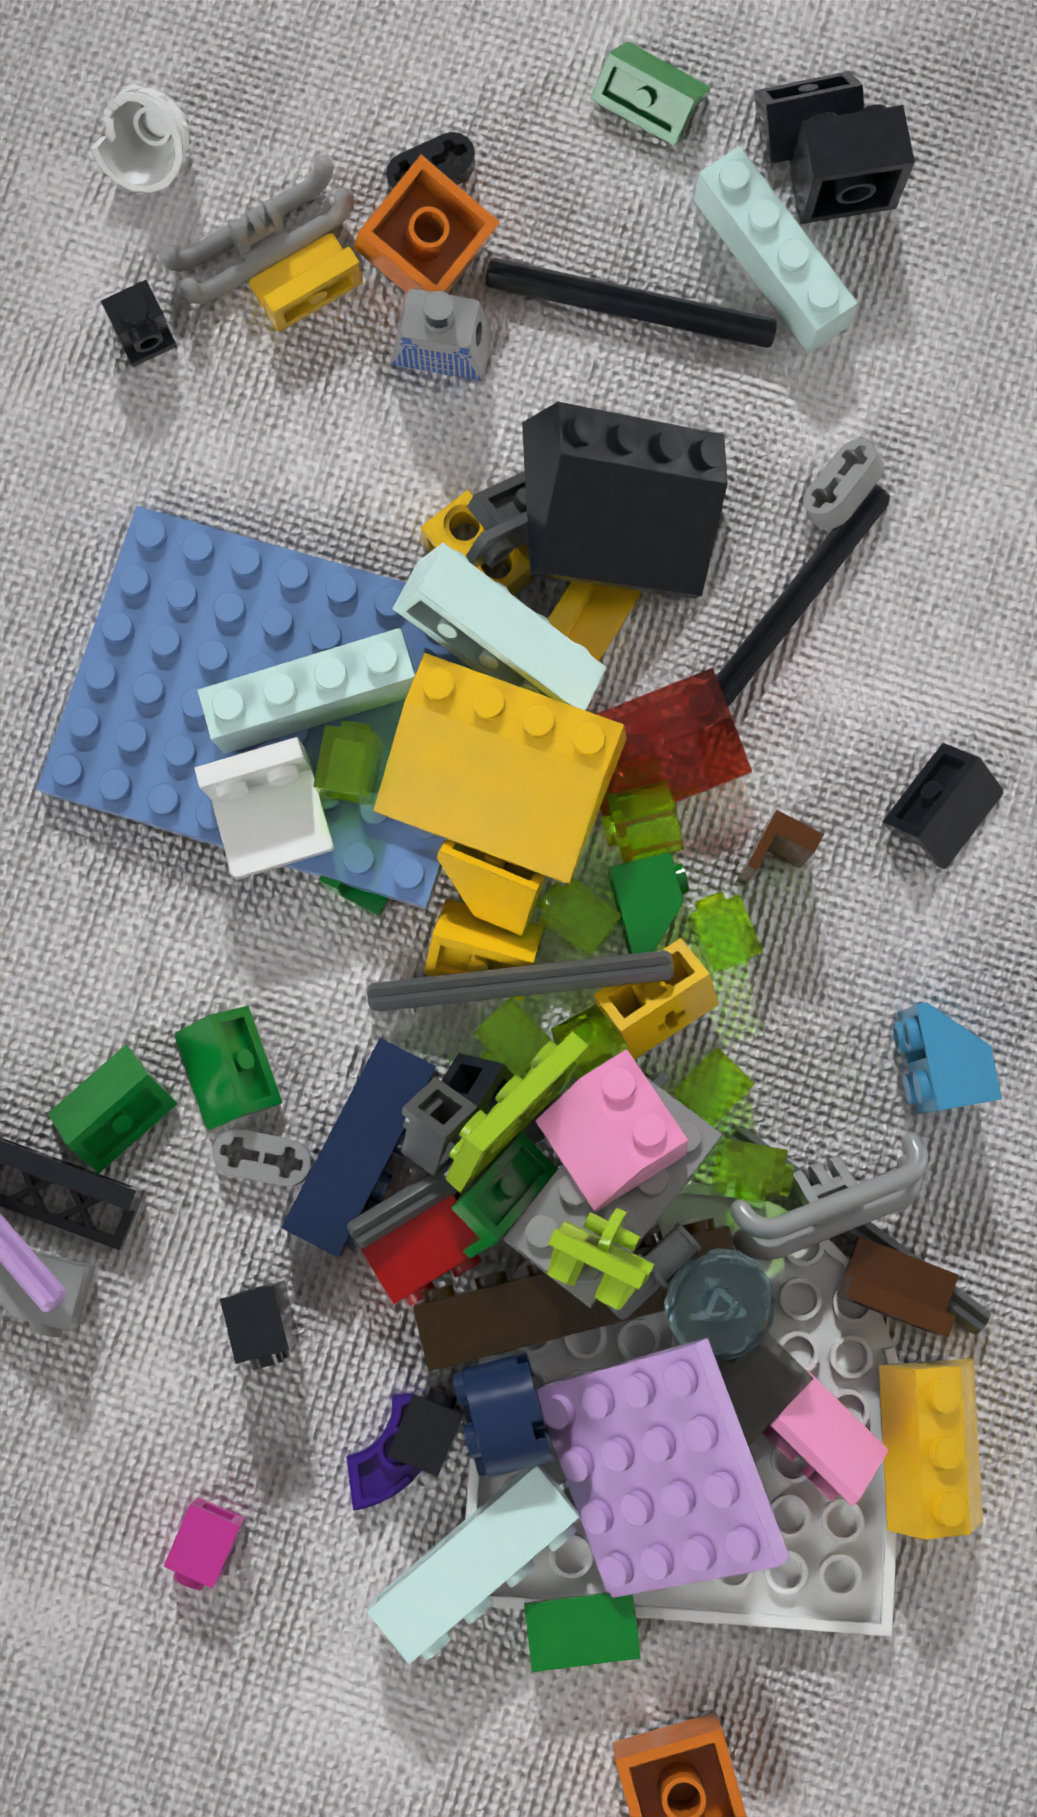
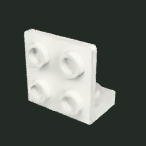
(266, 807)

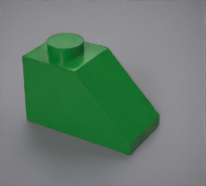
(648, 899)

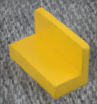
(306, 281)
(593, 614)
(471, 944)

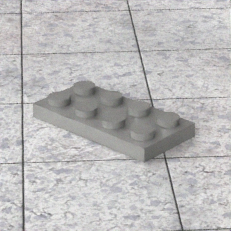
(645, 1203)

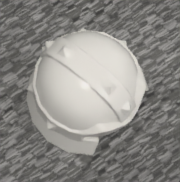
(146, 139)

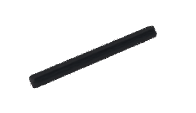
(631, 302)
(799, 595)

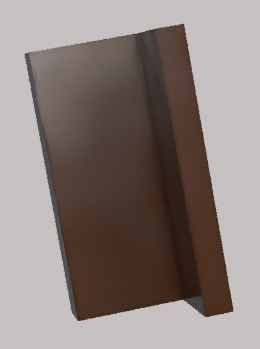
(786, 840)
(899, 1286)

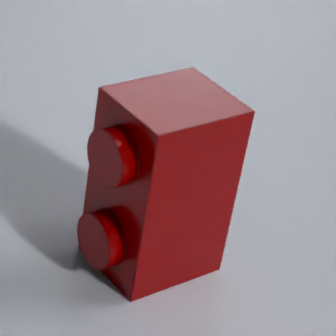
(421, 1252)

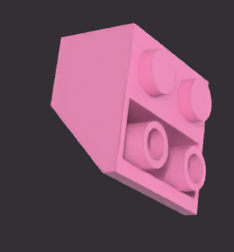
(831, 1440)

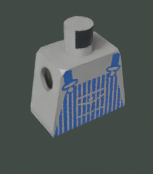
(443, 335)

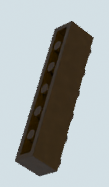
(529, 1308)

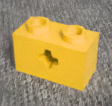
(658, 1009)

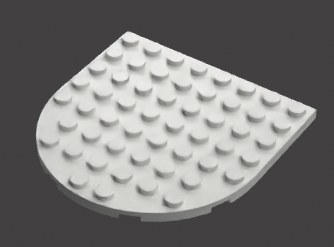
(838, 1553)

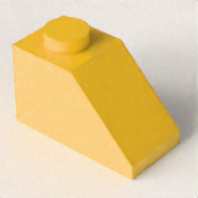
(493, 887)

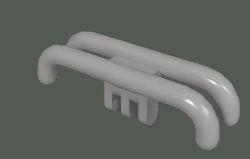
(260, 236)
(830, 1204)

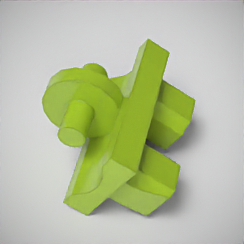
(577, 1247)

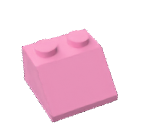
(612, 1131)

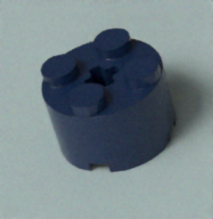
(503, 1416)

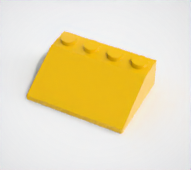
(499, 768)

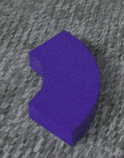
(374, 1474)

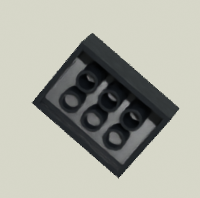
(622, 499)

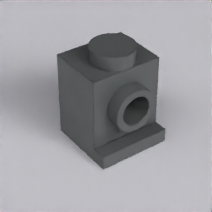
(434, 1125)

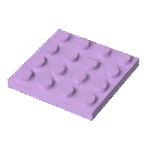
(661, 1471)

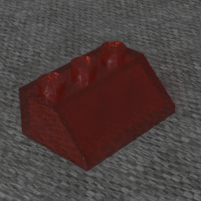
(678, 737)

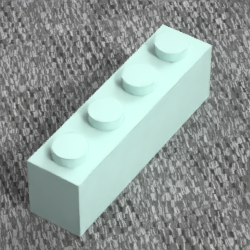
(774, 250)
(495, 630)
(308, 691)
(473, 1562)

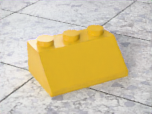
(931, 1447)

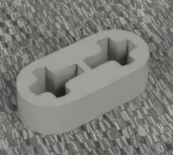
(843, 484)
(260, 1170)

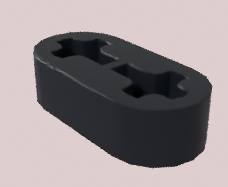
(434, 151)

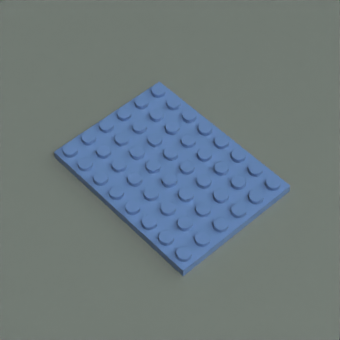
(200, 611)

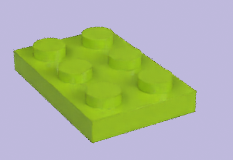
(516, 1108)

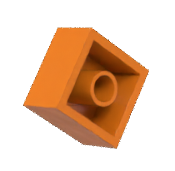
(425, 231)
(679, 1771)

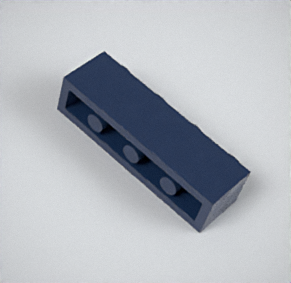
(358, 1149)

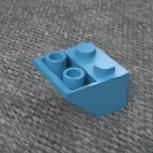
(944, 1061)

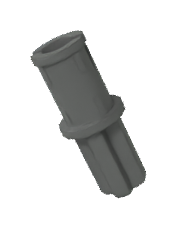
(668, 1257)

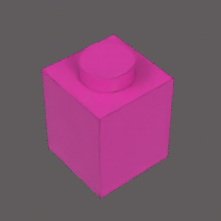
(203, 1544)

